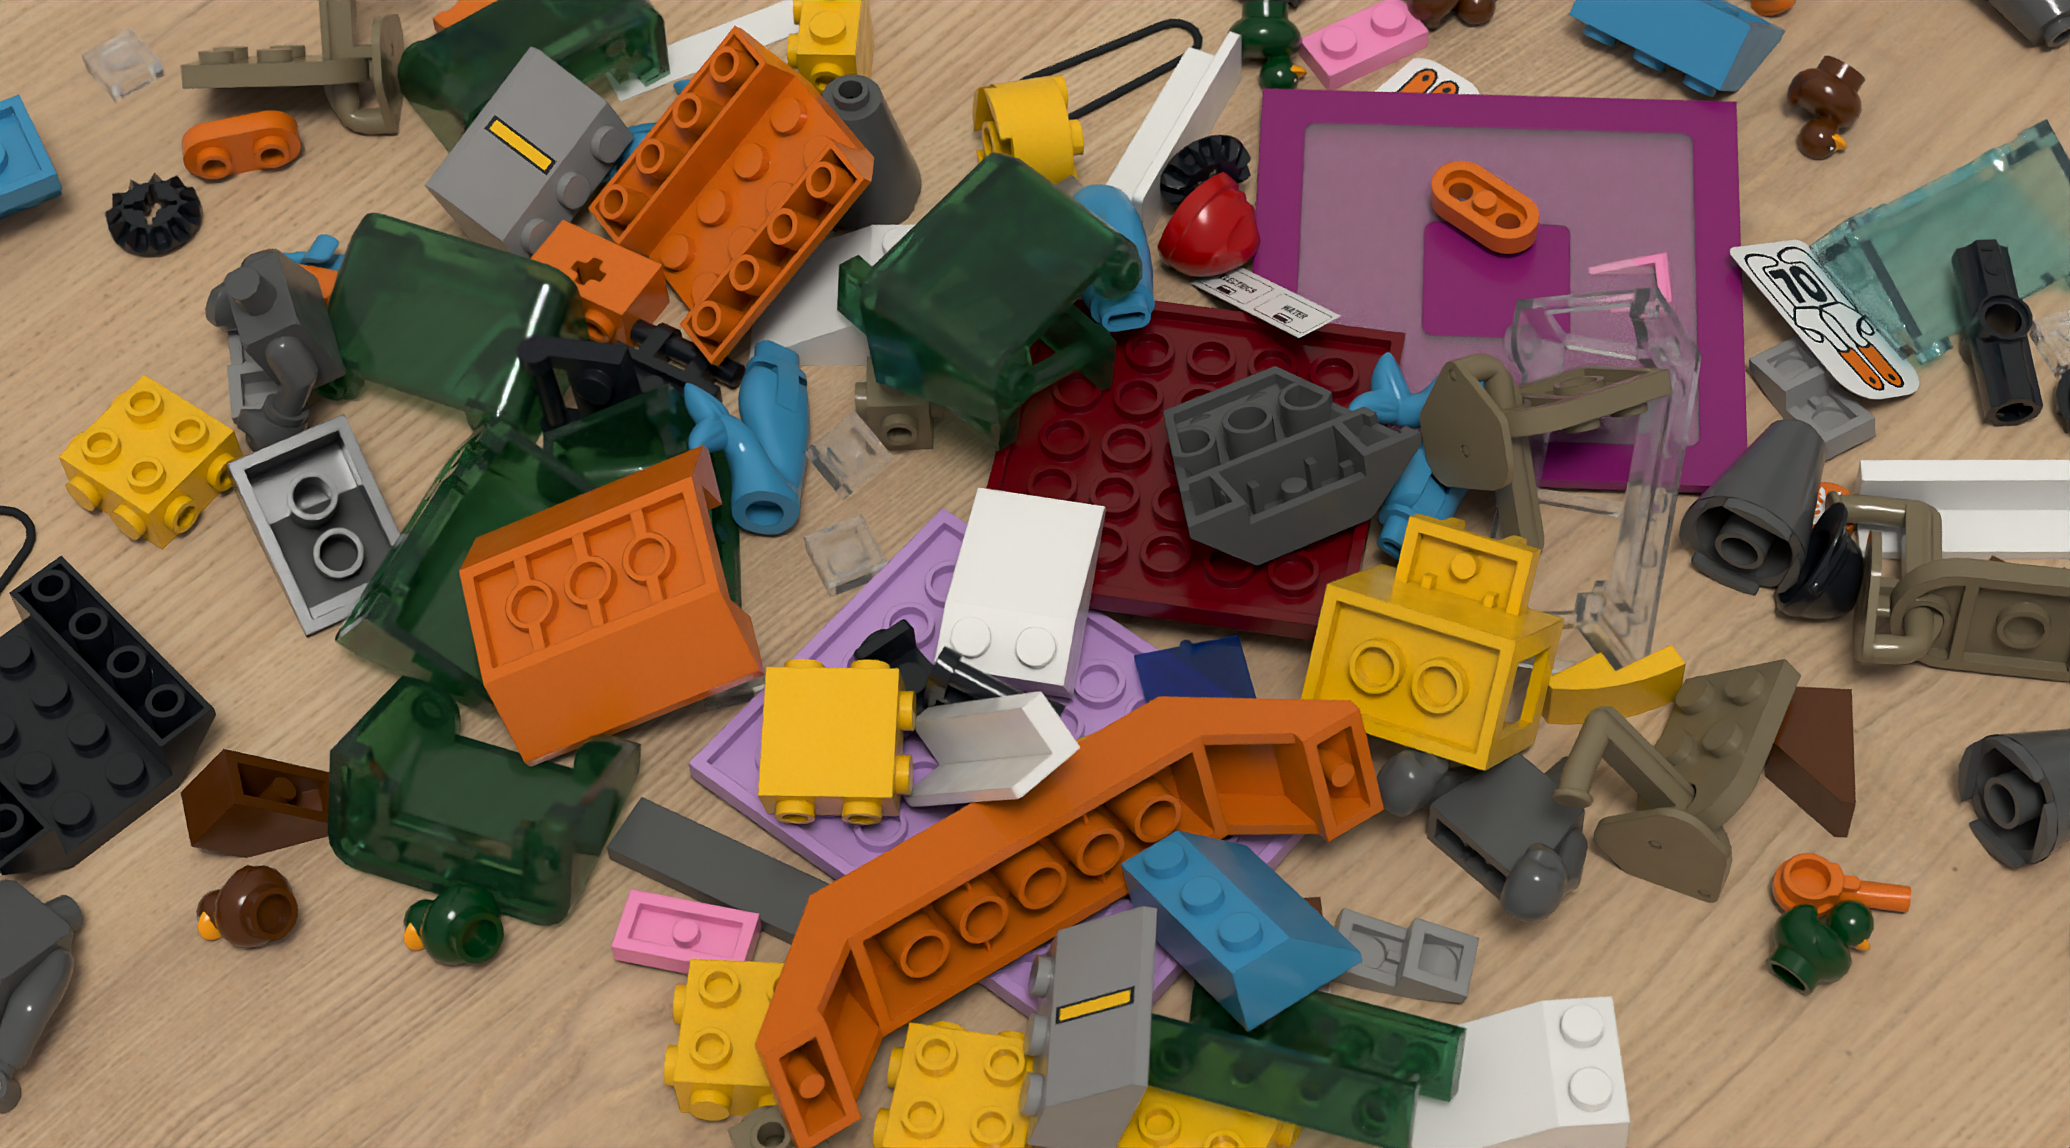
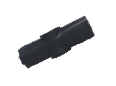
(1996, 333)

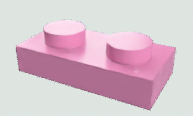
(1363, 43)
(671, 930)

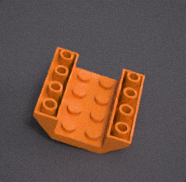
(735, 188)
(607, 609)

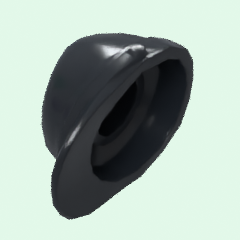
(1831, 571)

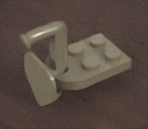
(338, 68)
(1481, 434)
(1955, 609)
(1688, 780)

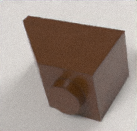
(1816, 756)
(255, 805)

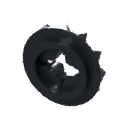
(1197, 163)
(170, 227)

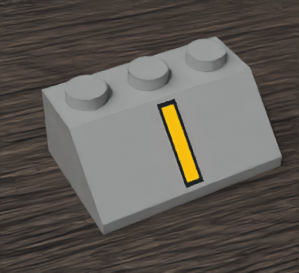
(529, 157)
(1090, 1031)

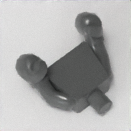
(285, 332)
(1495, 825)

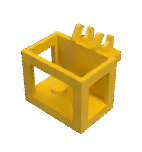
(1439, 644)

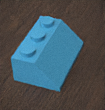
(1703, 38)
(1236, 925)

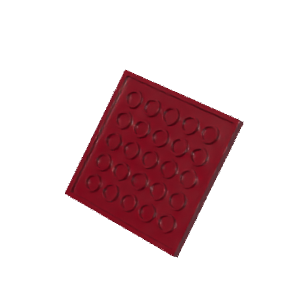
(1117, 455)

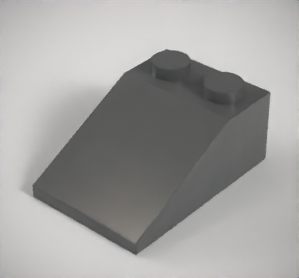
(316, 519)

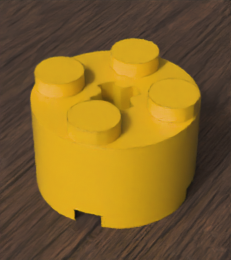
(1029, 123)

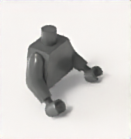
(33, 974)

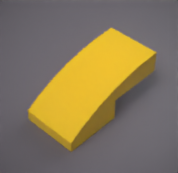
(1629, 690)

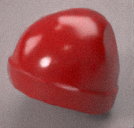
(1211, 230)

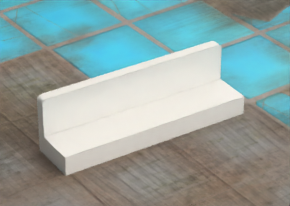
(1179, 116)
(1984, 505)
(990, 749)

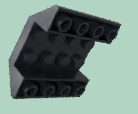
(86, 724)

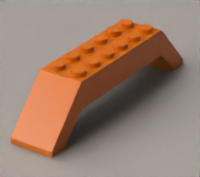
(1021, 869)

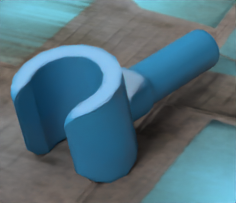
(319, 254)

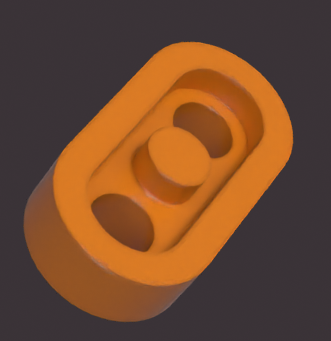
(240, 144)
(1488, 207)

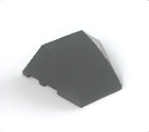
(1280, 464)

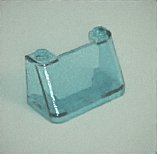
(1899, 254)

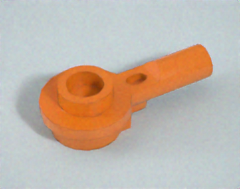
(1822, 884)

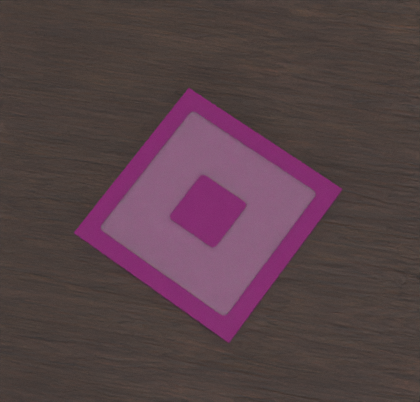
(1613, 182)

